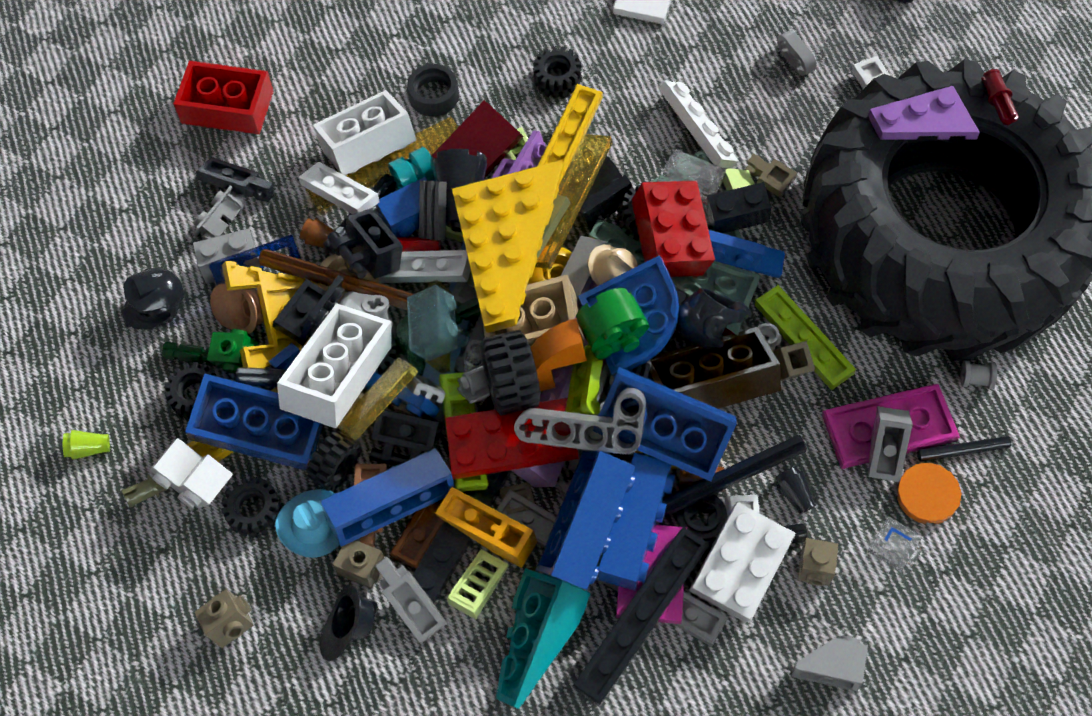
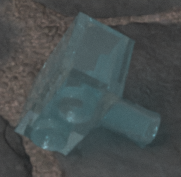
(434, 324)

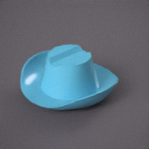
(303, 525)

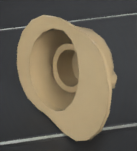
(609, 262)

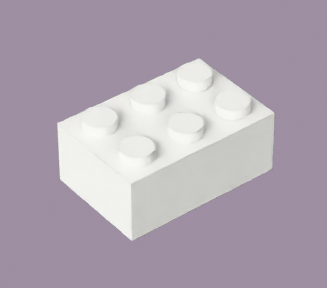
(365, 133)
(742, 562)

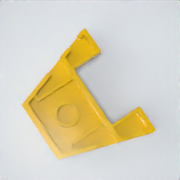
(274, 294)

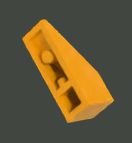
(488, 527)

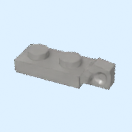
(409, 600)

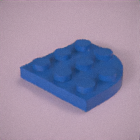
(659, 302)

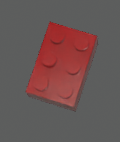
(223, 97)
(673, 226)

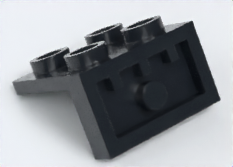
(605, 193)

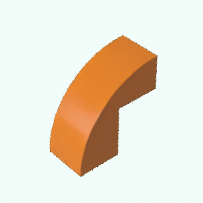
(557, 349)

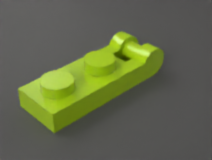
(585, 385)

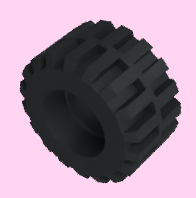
(510, 372)

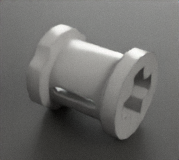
(978, 374)

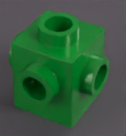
(226, 348)

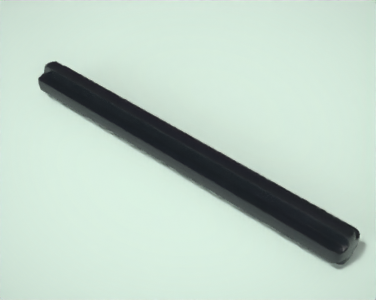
(734, 474)

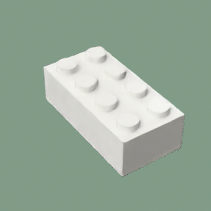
(334, 365)

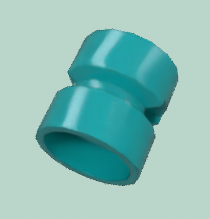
(411, 169)

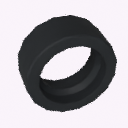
(427, 74)

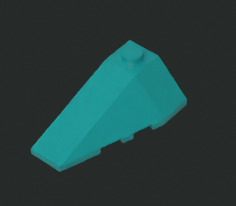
(543, 623)

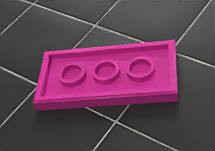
(852, 424)

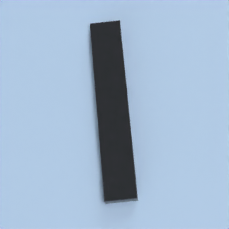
(640, 616)

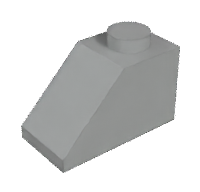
(889, 443)
(835, 664)

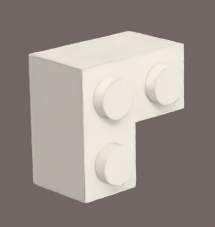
(191, 475)

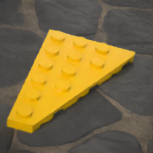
(503, 233)

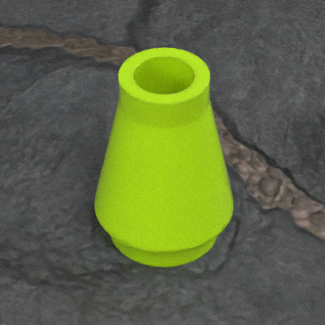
(84, 444)

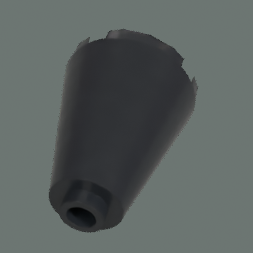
(457, 169)

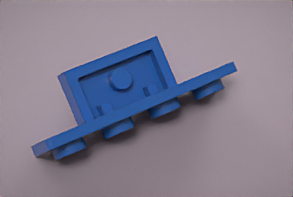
(747, 254)

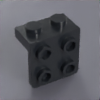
(308, 310)

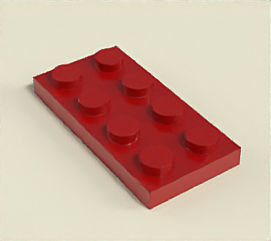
(488, 444)

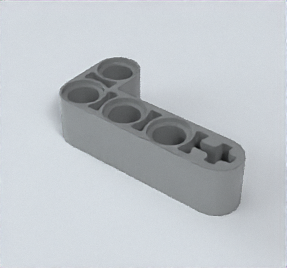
(580, 422)

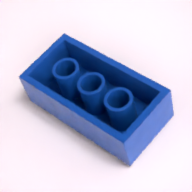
(251, 423)
(674, 426)
(586, 518)

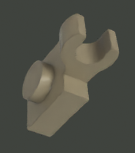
(775, 175)

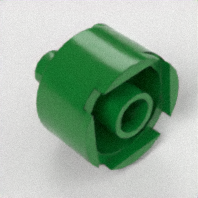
(612, 323)

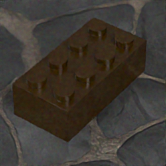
(721, 376)

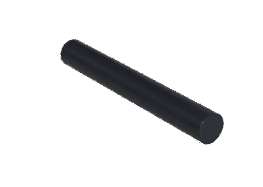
(964, 448)

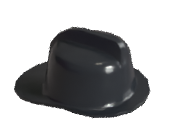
(348, 622)

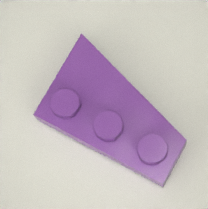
(928, 114)

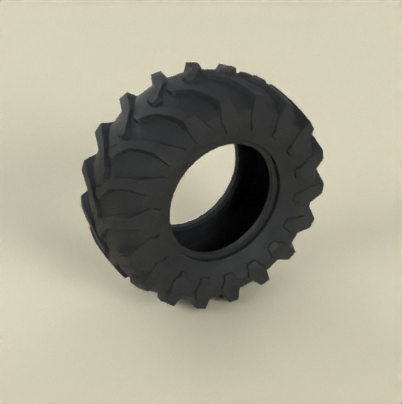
(937, 292)

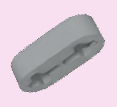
(796, 52)

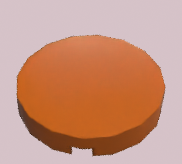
(928, 493)

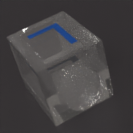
(896, 545)

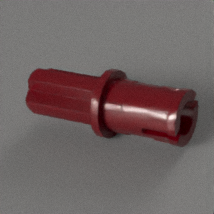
(1000, 96)

